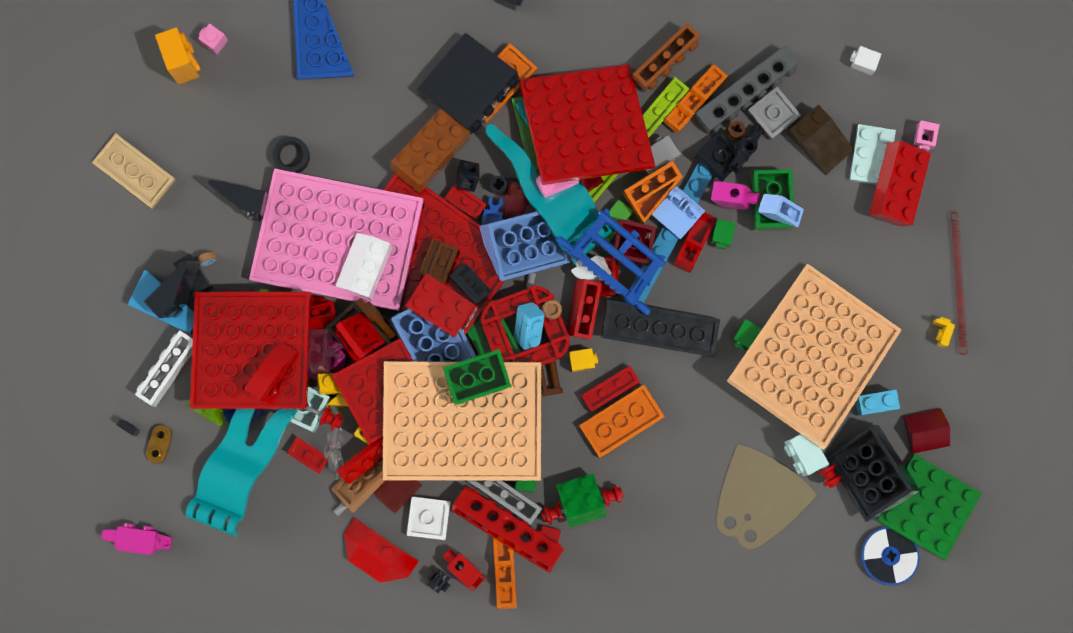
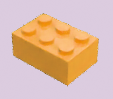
(178, 55)

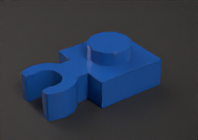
(493, 214)

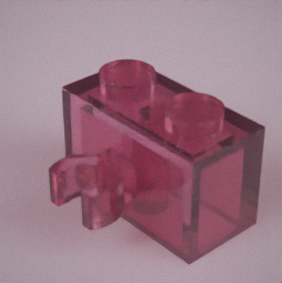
(322, 351)

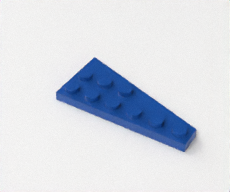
(317, 43)

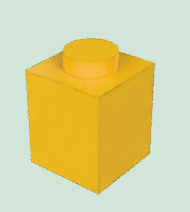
(583, 360)

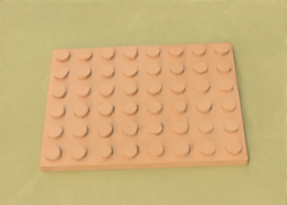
(814, 356)
(469, 441)

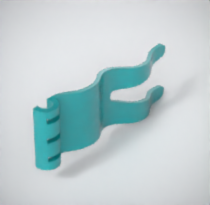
(565, 212)
(234, 469)

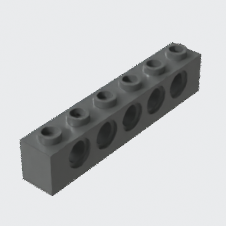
(782, 58)

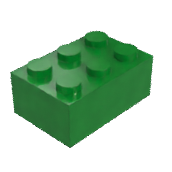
(774, 183)
(477, 377)

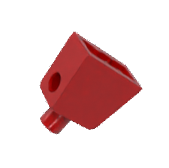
(469, 575)

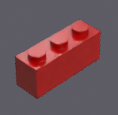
(583, 309)

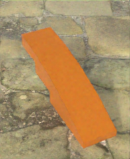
(695, 98)
(504, 575)

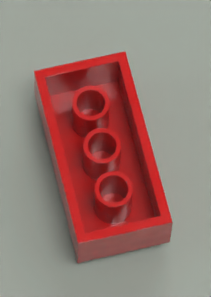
(900, 184)

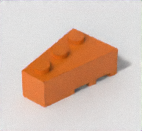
(651, 191)

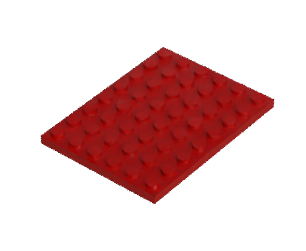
(448, 225)

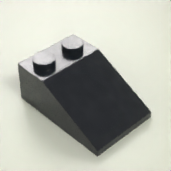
(247, 200)
(174, 291)

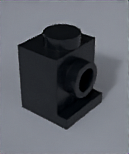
(467, 175)

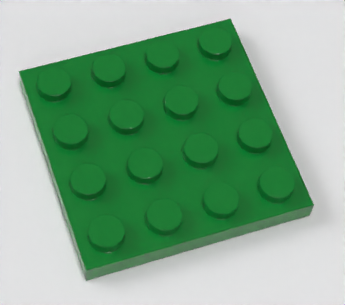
(935, 513)

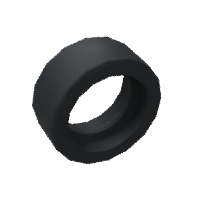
(291, 141)

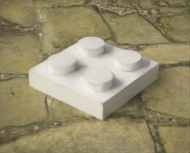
(428, 518)

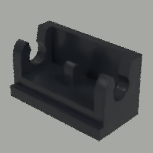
(471, 284)

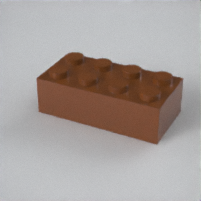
(430, 150)

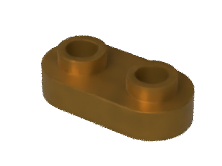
(161, 445)

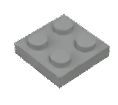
(774, 113)

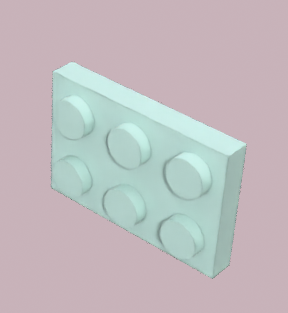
(869, 153)

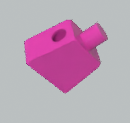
(734, 196)

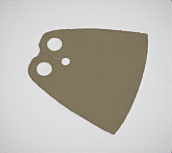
(765, 491)

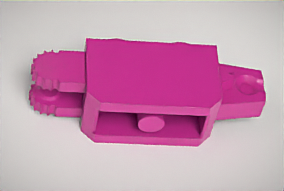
(137, 540)

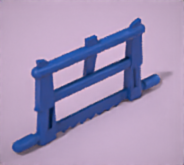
(645, 277)

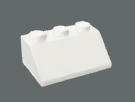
(364, 265)

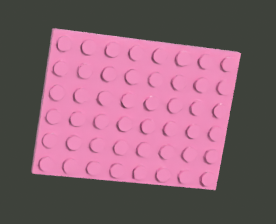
(312, 228)

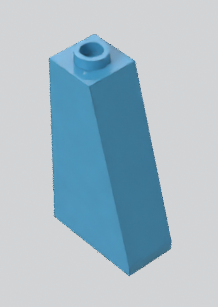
(144, 288)

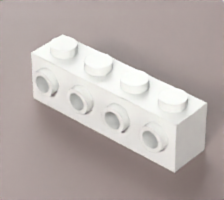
(166, 370)

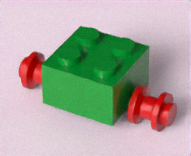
(581, 501)

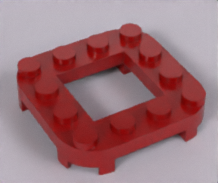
(507, 307)

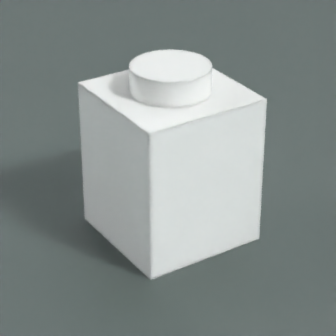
(865, 60)

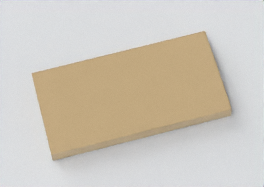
(134, 171)

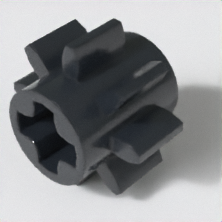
(438, 581)

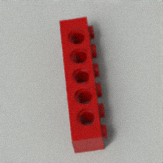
(511, 539)

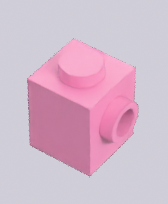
(212, 38)

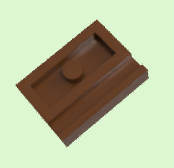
(439, 261)

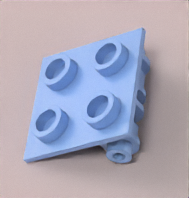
(678, 212)

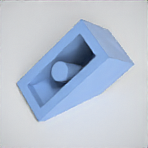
(781, 209)

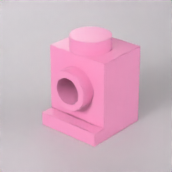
(929, 130)

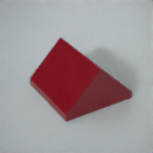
(646, 236)
(927, 430)

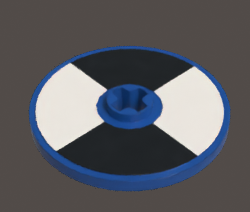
(883, 569)

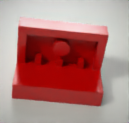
(358, 336)

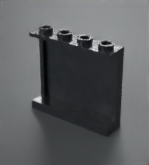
(469, 83)

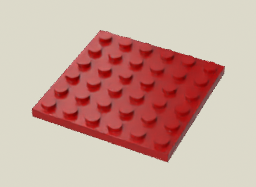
(586, 124)
(233, 339)

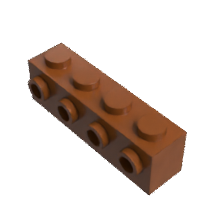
(663, 59)

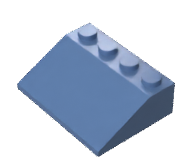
(521, 246)
(428, 342)

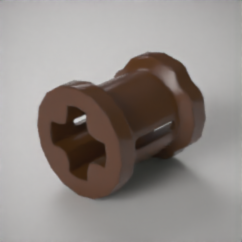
(741, 130)

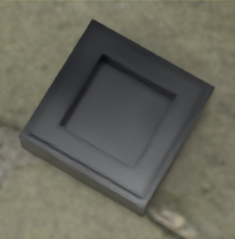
(126, 426)

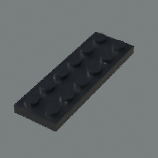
(661, 328)

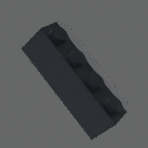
(872, 473)

